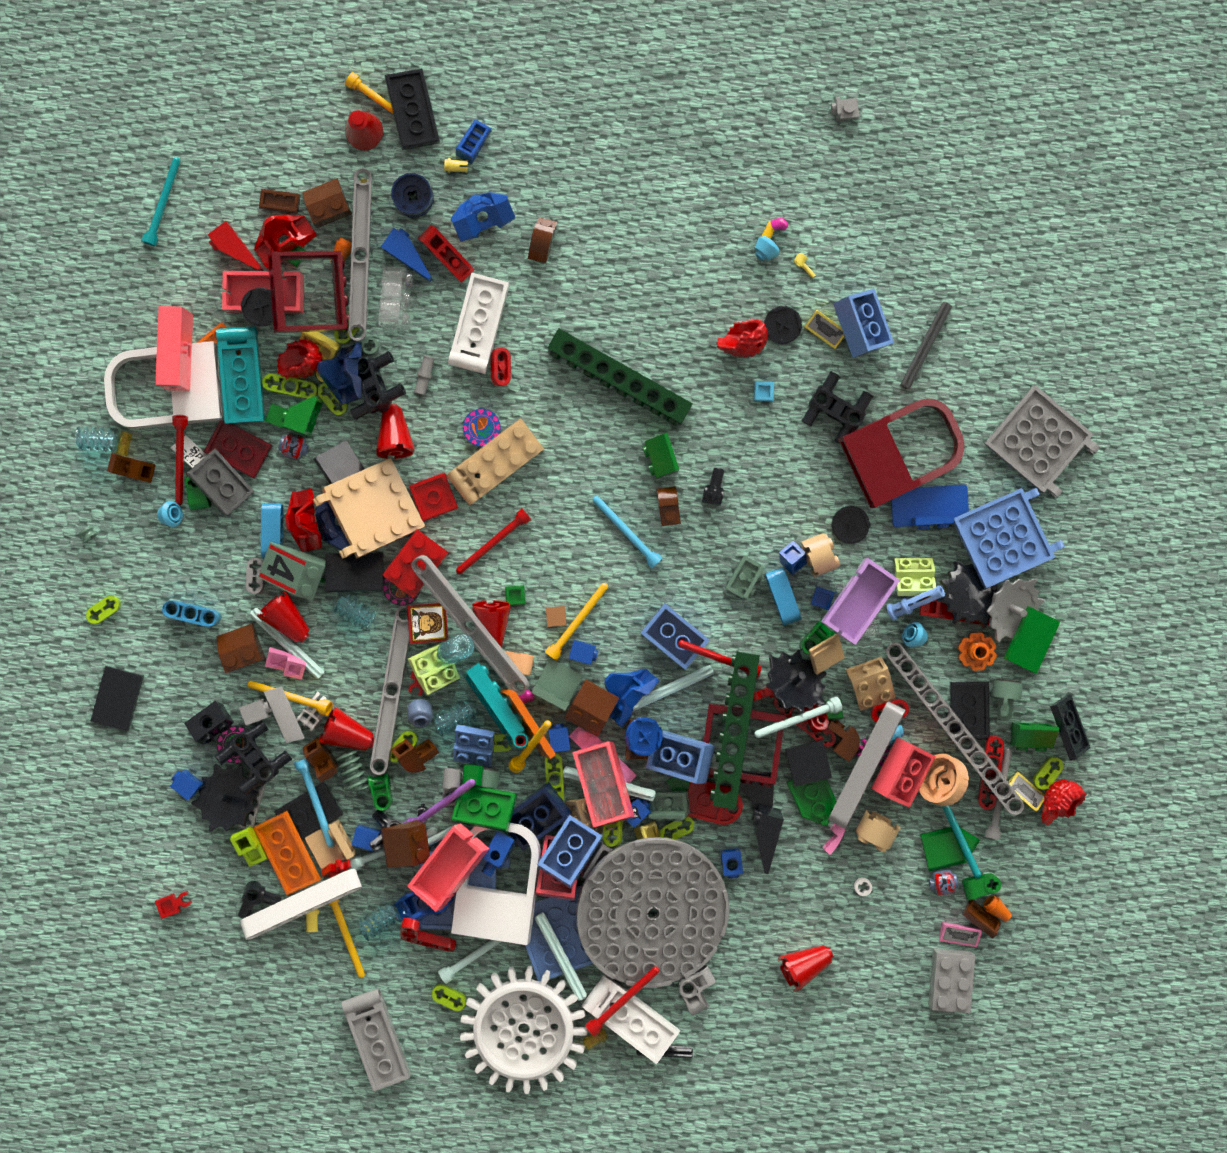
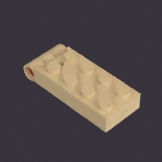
(495, 461)

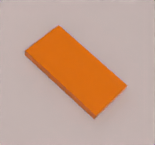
(528, 722)
(287, 853)

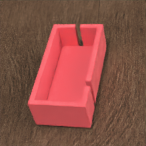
(241, 282)
(448, 867)

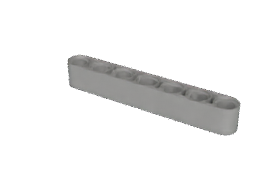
(866, 765)

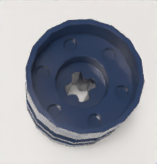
(410, 184)

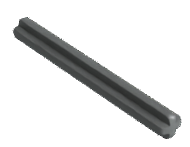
(926, 345)

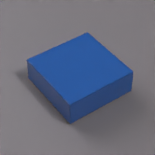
(822, 598)

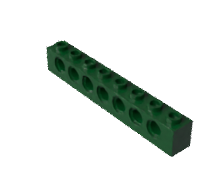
(562, 339)
(730, 798)

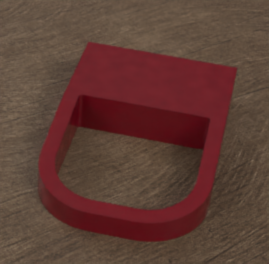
(879, 463)

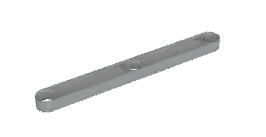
(360, 241)
(461, 614)
(390, 704)

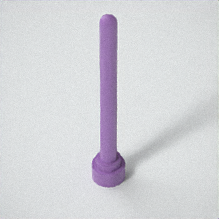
(444, 802)

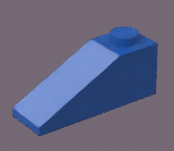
(402, 249)

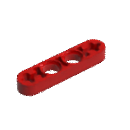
(803, 725)
(990, 773)

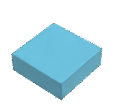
(763, 391)

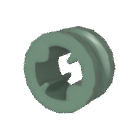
(366, 341)
(87, 534)

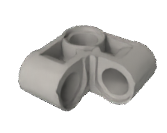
(451, 781)
(694, 997)

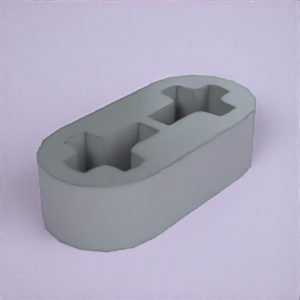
(250, 574)

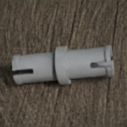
(424, 374)

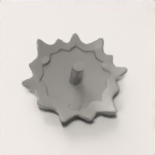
(1010, 606)

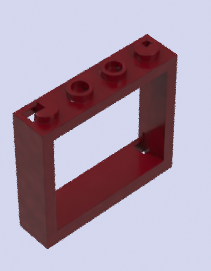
(276, 289)
(755, 714)

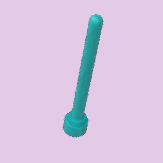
(151, 237)
(962, 842)

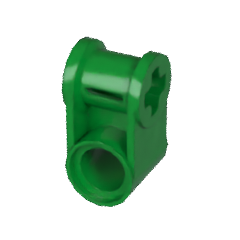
(195, 497)
(817, 635)
(380, 789)
(979, 887)

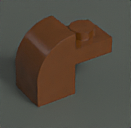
(541, 240)
(131, 468)
(668, 506)
(848, 742)
(413, 758)
(321, 759)

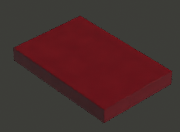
(239, 448)

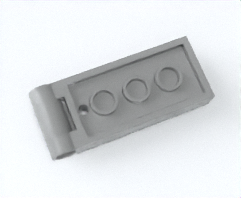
(376, 1039)

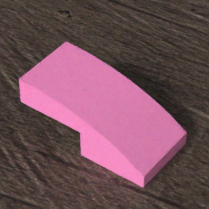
(284, 661)
(833, 842)

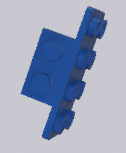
(930, 506)

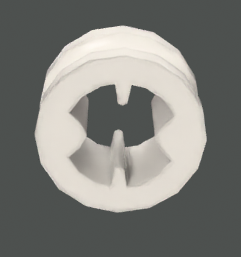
(866, 891)

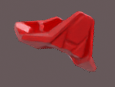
(274, 227)
(301, 520)

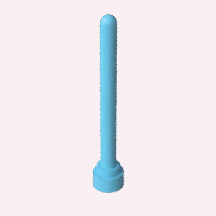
(651, 557)
(303, 767)

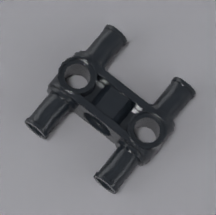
(374, 387)
(837, 407)
(253, 757)

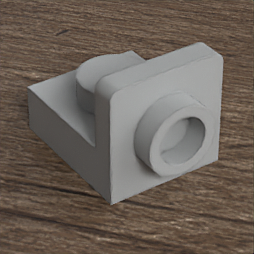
(845, 109)

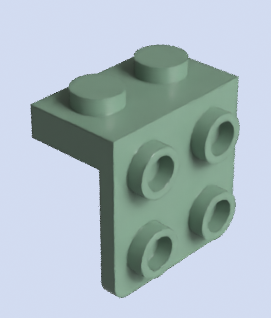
(557, 685)

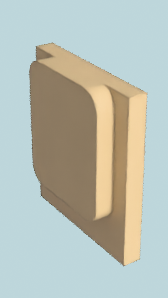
(826, 654)

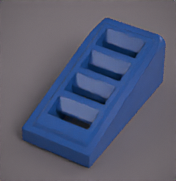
(471, 153)

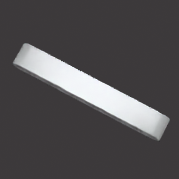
(300, 904)

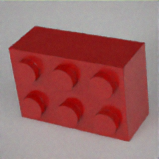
(401, 571)

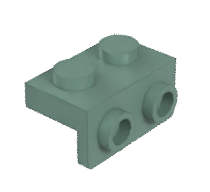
(745, 577)
(669, 806)

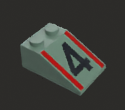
(292, 570)

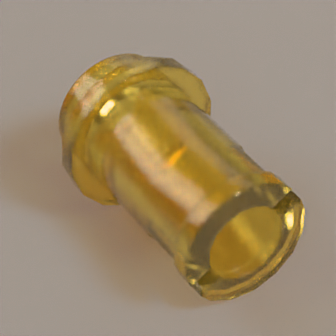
(124, 443)
(592, 1041)

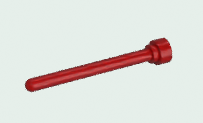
(180, 423)
(521, 518)
(712, 655)
(594, 1026)

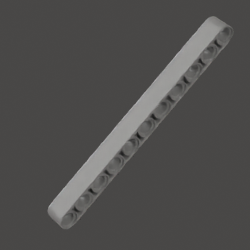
(957, 737)

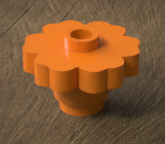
(968, 647)

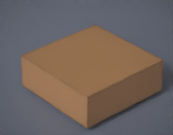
(556, 616)

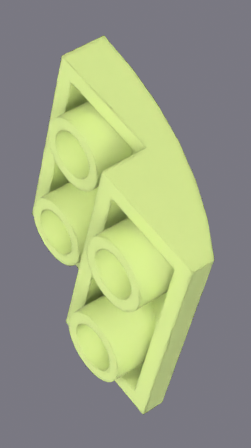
(915, 575)
(431, 671)

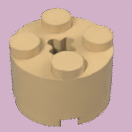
(820, 554)
(877, 830)

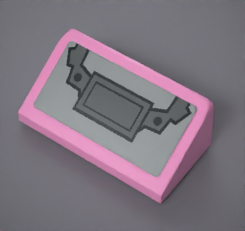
(960, 934)

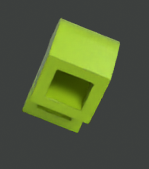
(248, 845)

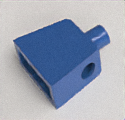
(500, 844)

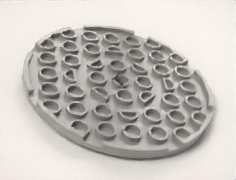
(647, 876)

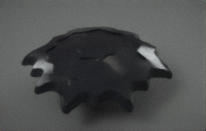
(966, 595)
(795, 681)
(223, 800)

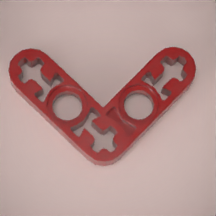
(411, 933)

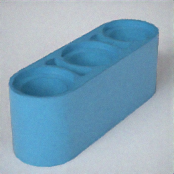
(271, 525)
(783, 596)
(182, 613)

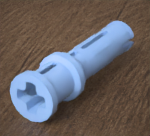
(907, 606)

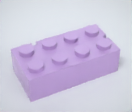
(860, 601)

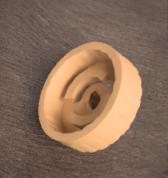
(951, 783)

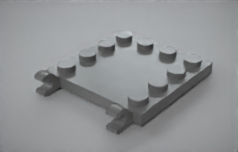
(1040, 440)

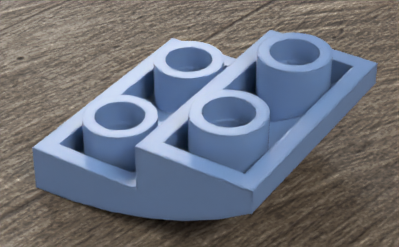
(473, 745)

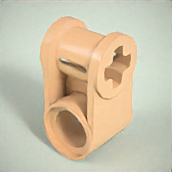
(522, 661)

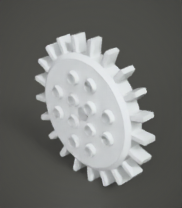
(509, 1060)

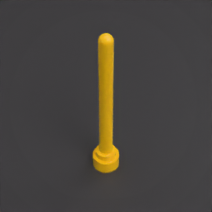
(354, 82)
(555, 650)
(323, 706)
(517, 763)
(347, 938)

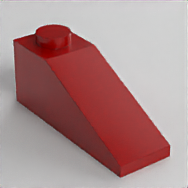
(230, 244)
(446, 253)

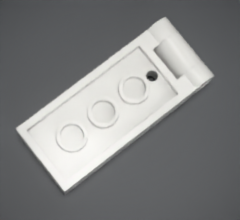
(478, 323)
(633, 1021)

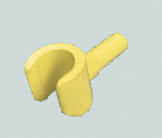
(800, 261)

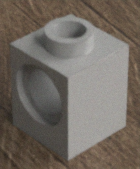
(255, 711)

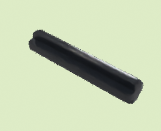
(675, 1051)

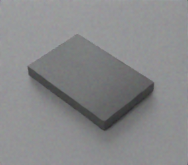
(220, 482)

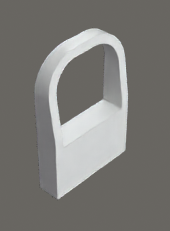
(200, 404)
(495, 912)

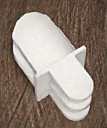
(313, 713)

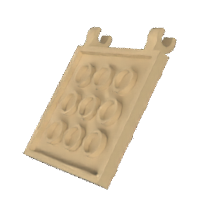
(372, 508)

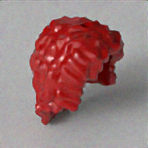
(744, 339)
(299, 359)
(1061, 800)

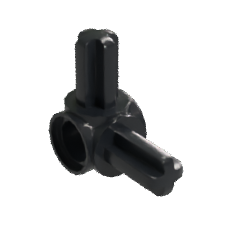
(714, 493)
(381, 818)
(250, 901)

